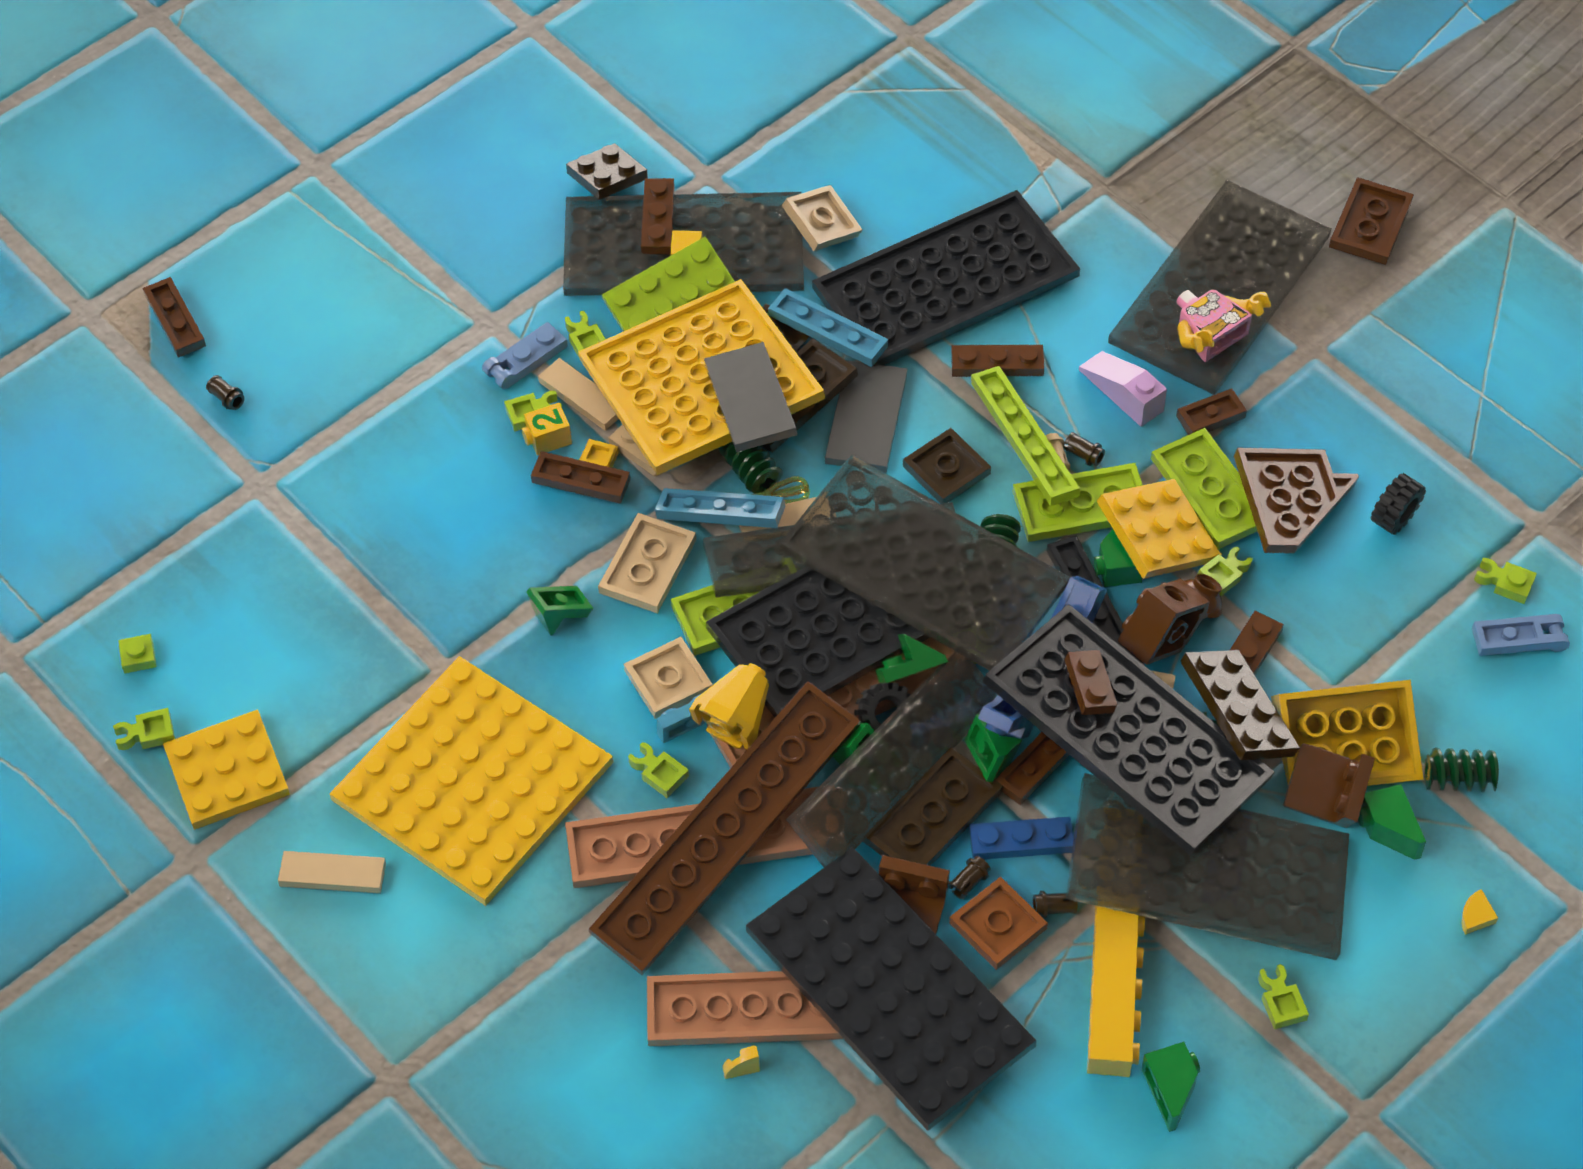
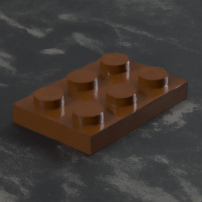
(1371, 220)

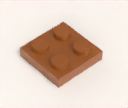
(998, 923)

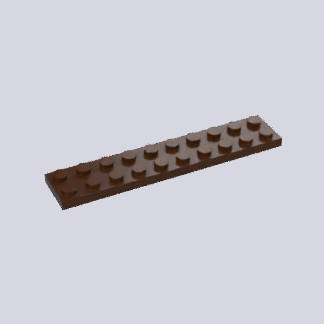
(724, 828)

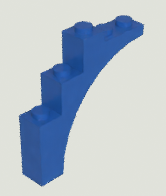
(1002, 717)

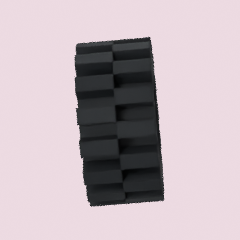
(1398, 503)
(874, 696)

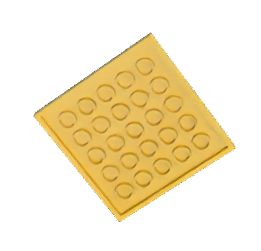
(660, 378)
(472, 779)

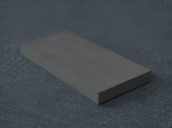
(750, 397)
(867, 416)

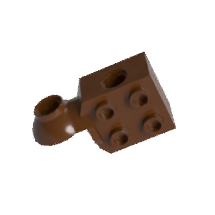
(1170, 616)

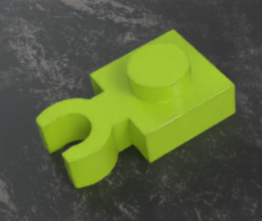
(582, 334)
(524, 404)
(1226, 571)
(1510, 581)
(150, 730)
(659, 772)
(1282, 1002)

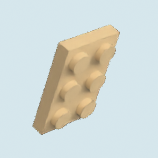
(647, 563)

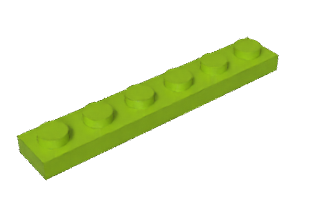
(1025, 436)

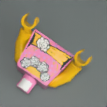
(1216, 320)

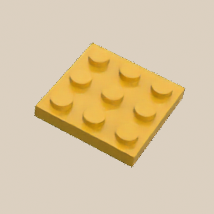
(1158, 528)
(226, 769)

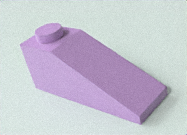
(1127, 386)

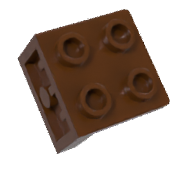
(1328, 785)
(919, 886)

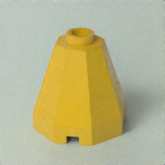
(733, 706)

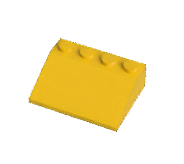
(1355, 722)

